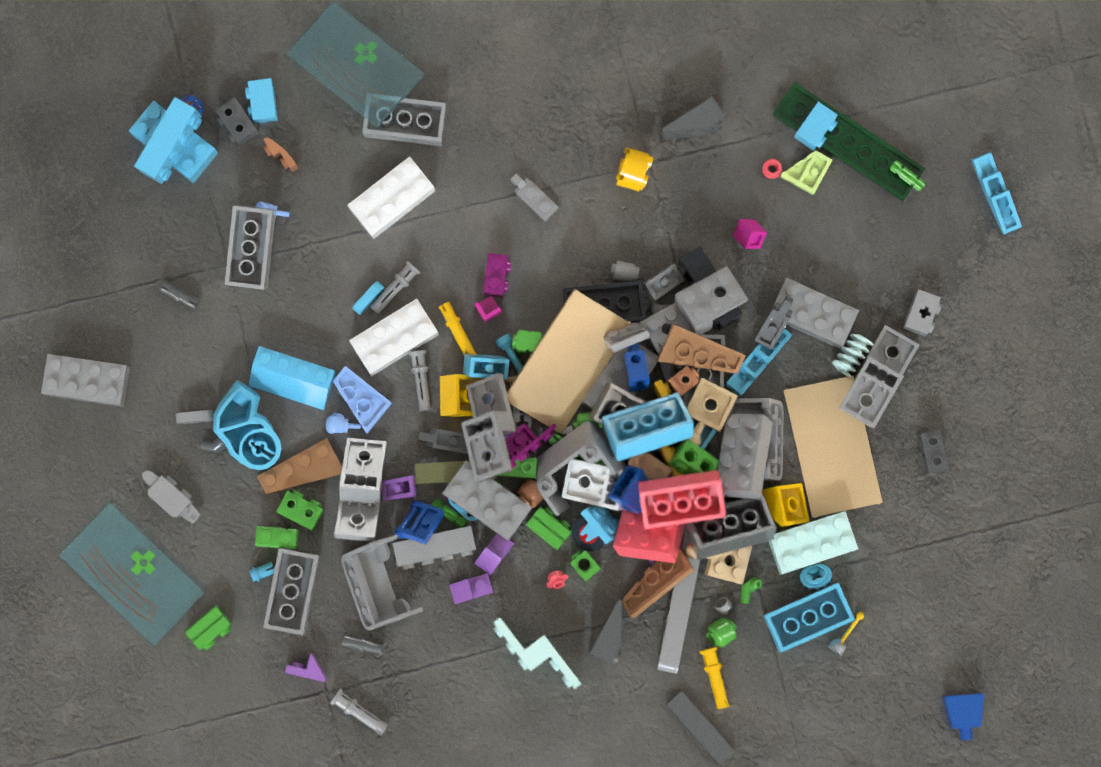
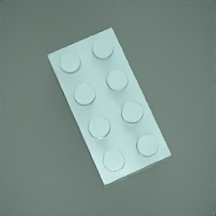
(813, 542)

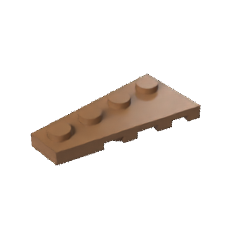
(694, 350)
(306, 467)
(656, 583)

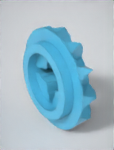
(813, 571)

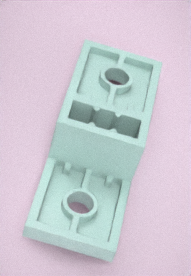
(536, 653)

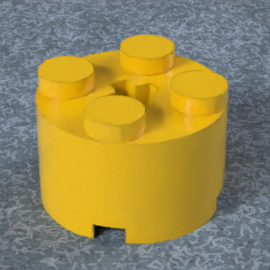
(633, 169)

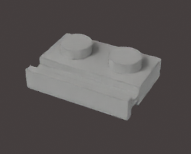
(626, 337)

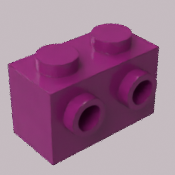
(495, 277)

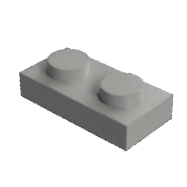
(663, 282)

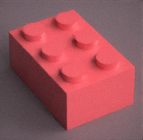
(650, 543)

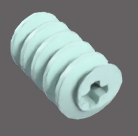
(851, 354)

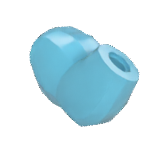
(243, 430)

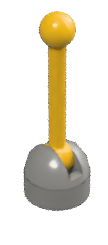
(838, 645)

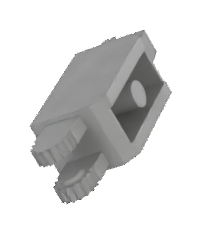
(169, 497)

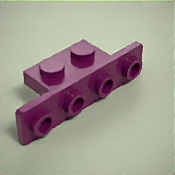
(522, 441)

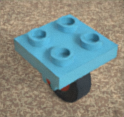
(594, 528)

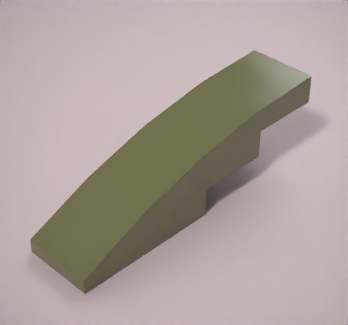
(438, 472)

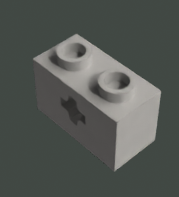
(921, 301)

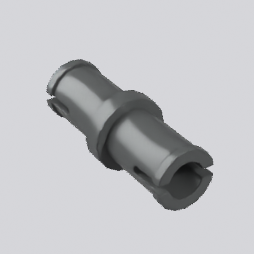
(179, 295)
(363, 644)

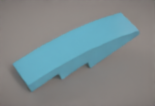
(996, 193)
(755, 364)

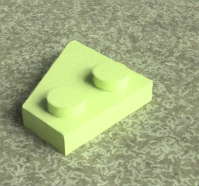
(808, 172)

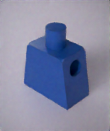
(637, 373)
(626, 489)
(964, 712)

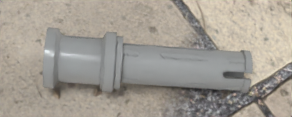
(377, 306)
(420, 369)
(351, 707)

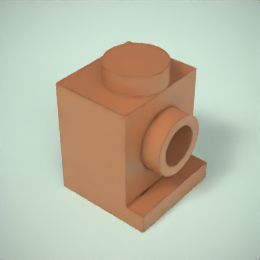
(680, 387)

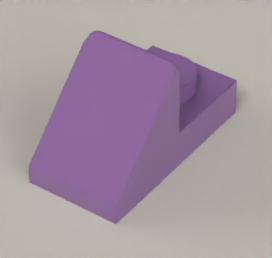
(398, 488)
(494, 553)
(471, 588)
(313, 670)

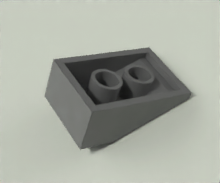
(697, 122)
(612, 400)
(609, 639)

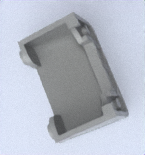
(774, 411)

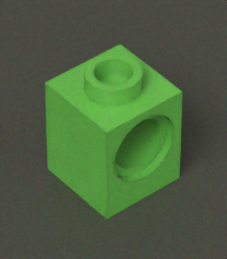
(585, 574)

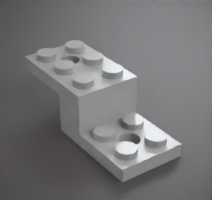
(697, 306)
(879, 376)
(488, 427)
(360, 489)

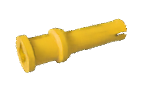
(713, 668)

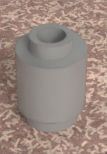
(624, 271)

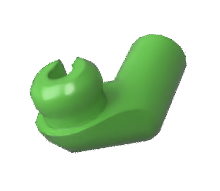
(749, 587)

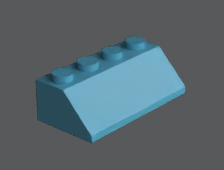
(291, 378)
(648, 426)

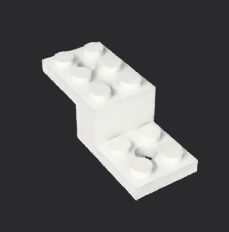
(600, 484)

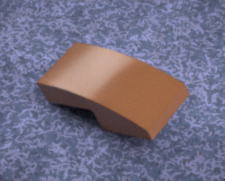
(277, 151)

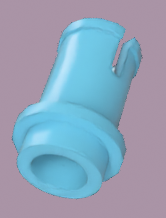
(260, 572)

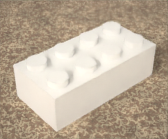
(391, 197)
(394, 337)

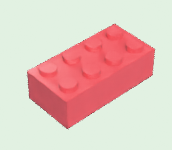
(681, 499)

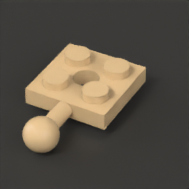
(714, 419)
(717, 568)

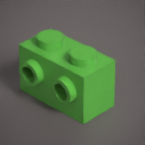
(300, 510)

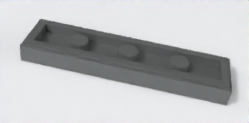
(700, 728)

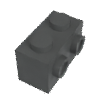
(236, 121)

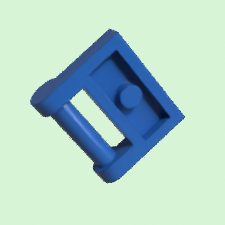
(424, 524)

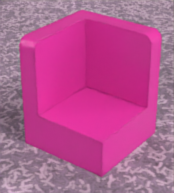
(749, 234)
(488, 309)

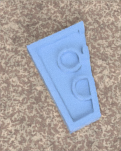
(362, 399)

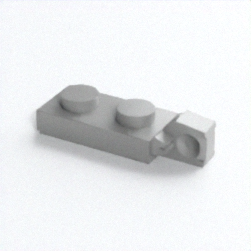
(534, 198)

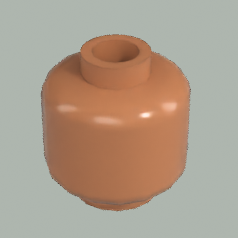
(529, 493)

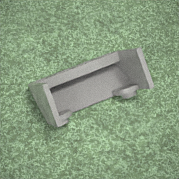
(584, 440)
(372, 586)

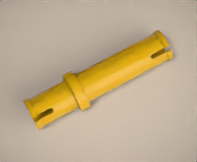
(456, 328)

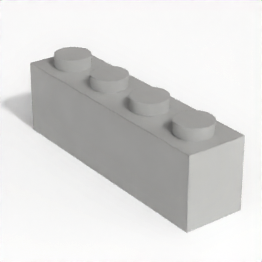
(440, 545)

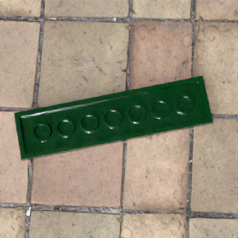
(851, 143)

